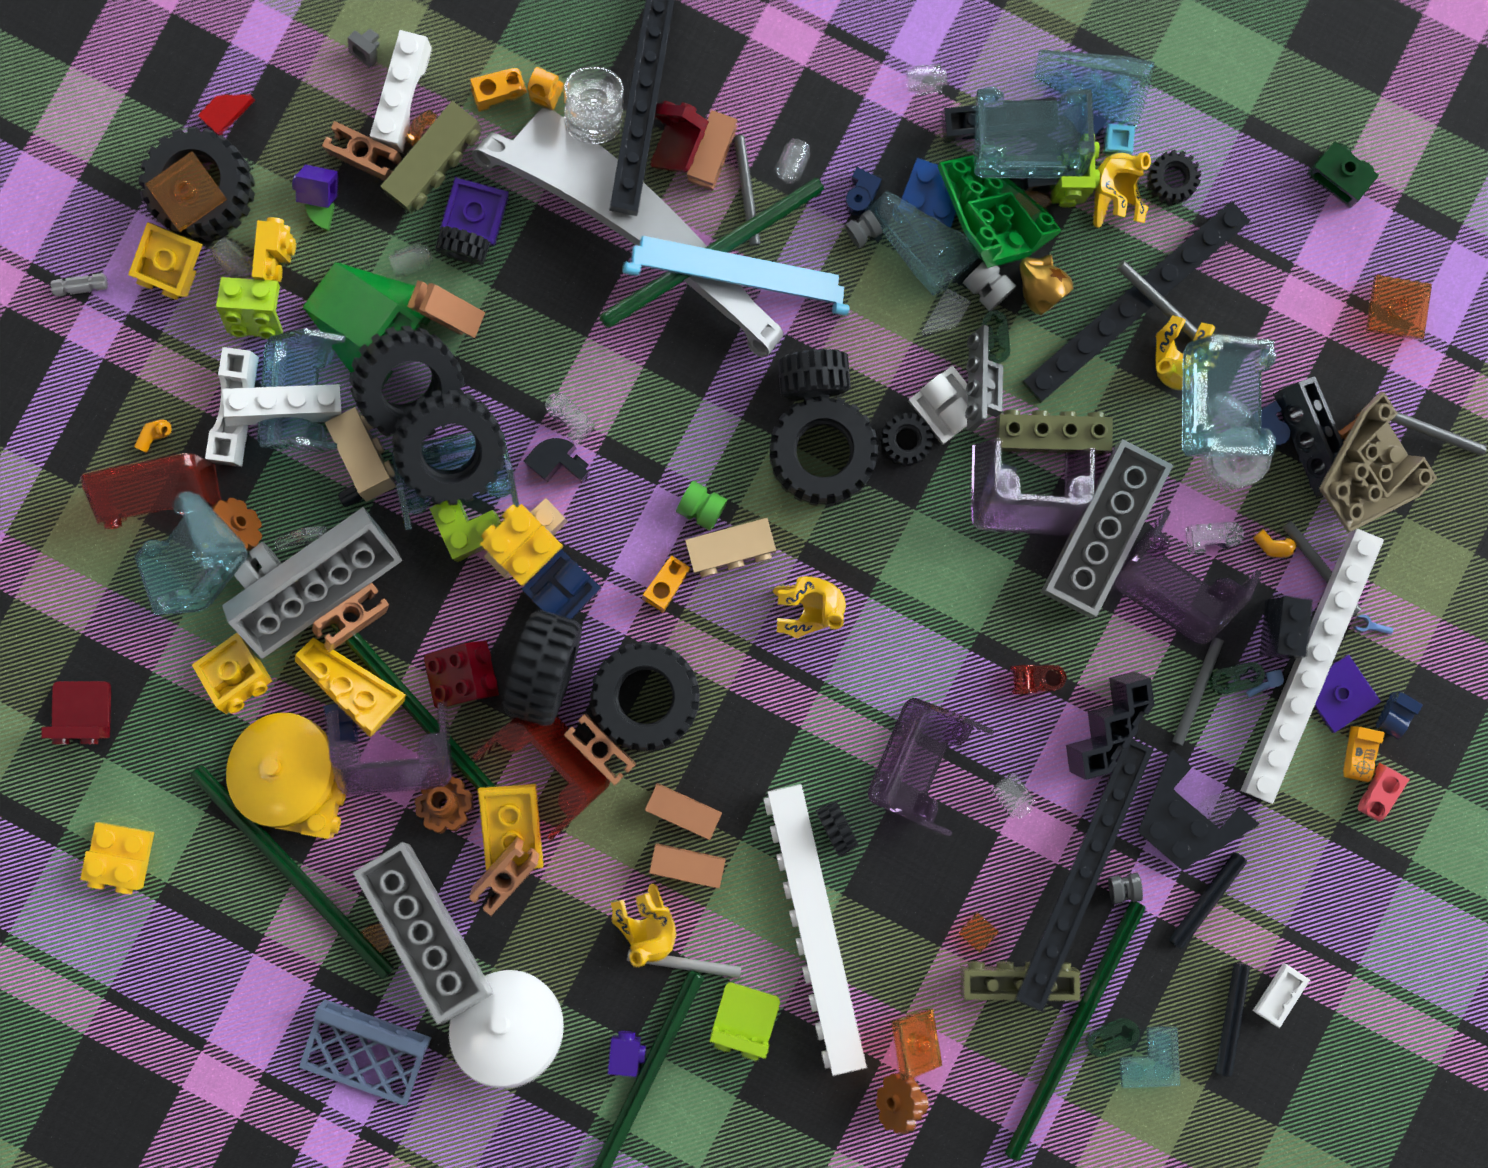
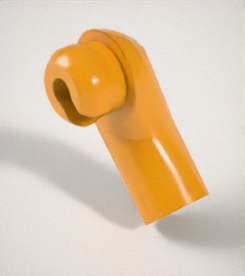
(152, 431)
(1275, 548)

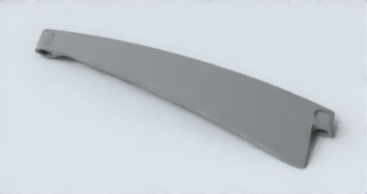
(585, 178)

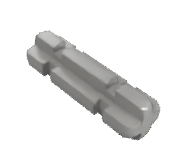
(79, 284)

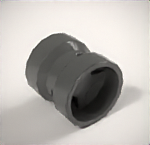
(865, 227)
(1125, 888)

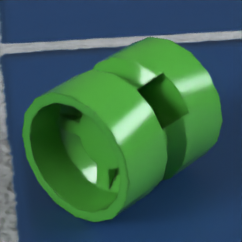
(701, 505)

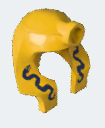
(1119, 182)
(1168, 359)
(822, 605)
(649, 938)

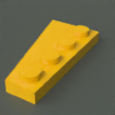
(351, 687)

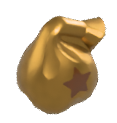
(1043, 283)

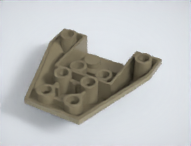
(1373, 469)

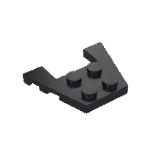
(1180, 828)

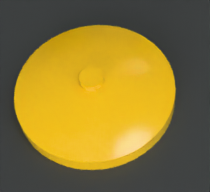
(280, 770)

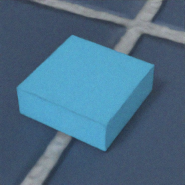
(1119, 139)

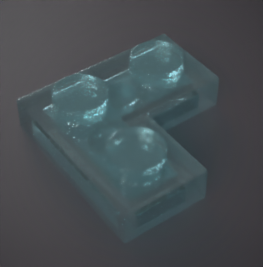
(1160, 1065)

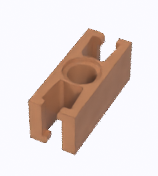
(357, 141)
(712, 150)
(446, 309)
(354, 606)
(599, 762)
(683, 811)
(504, 865)
(687, 865)

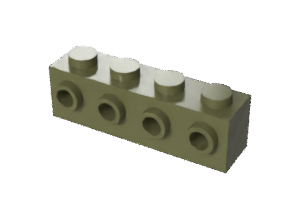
(432, 157)
(1054, 433)
(1004, 981)

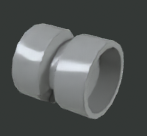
(979, 282)
(249, 572)

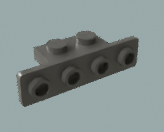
(984, 381)

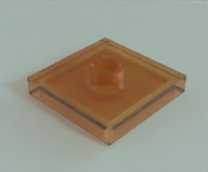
(186, 191)
(1398, 307)
(916, 1044)

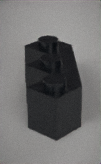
(1112, 726)

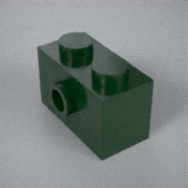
(1343, 174)

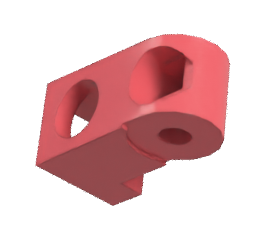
(1382, 792)

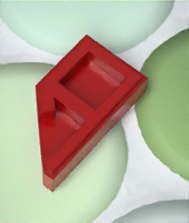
(224, 111)

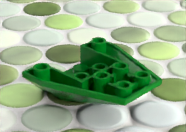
(993, 216)
(358, 307)

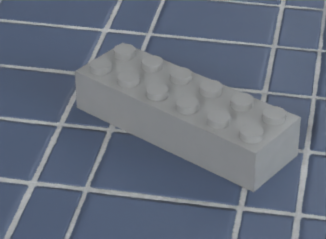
(1107, 529)
(311, 583)
(423, 933)

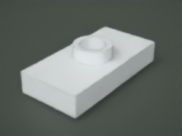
(1281, 995)

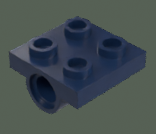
(561, 587)

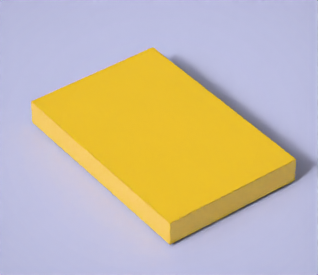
(510, 814)

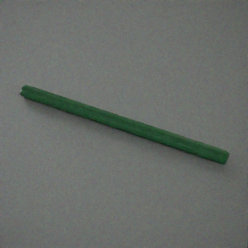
(724, 244)
(415, 708)
(293, 874)
(1075, 1030)
(649, 1070)

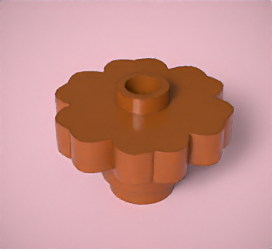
(240, 520)
(452, 814)
(900, 1104)

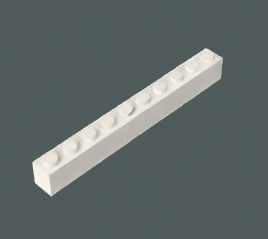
(1311, 671)
(816, 929)

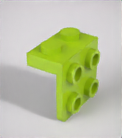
(1077, 189)
(249, 307)
(745, 1021)

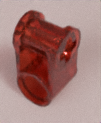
(1035, 678)

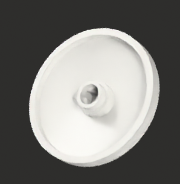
(509, 1033)

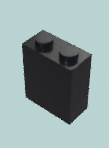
(1286, 627)

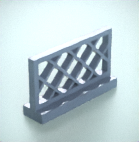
(371, 1029)

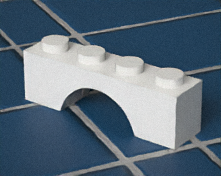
(405, 69)
(254, 405)
(225, 442)

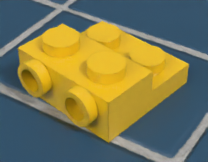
(272, 246)
(165, 261)
(520, 544)
(232, 674)
(325, 820)
(117, 858)

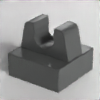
(364, 46)

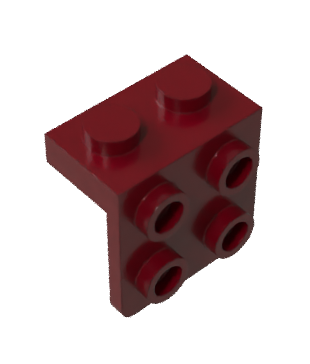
(680, 136)
(461, 673)
(80, 712)

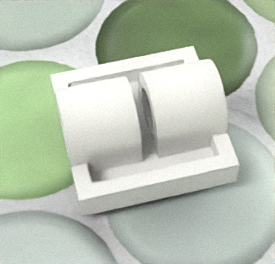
(943, 404)

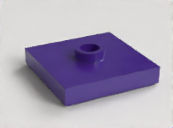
(476, 209)
(1344, 695)

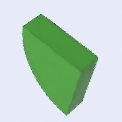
(321, 216)

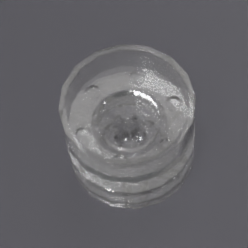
(593, 104)
(1230, 475)

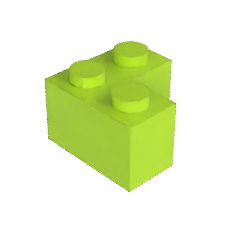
(459, 533)

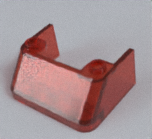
(147, 487)
(584, 778)

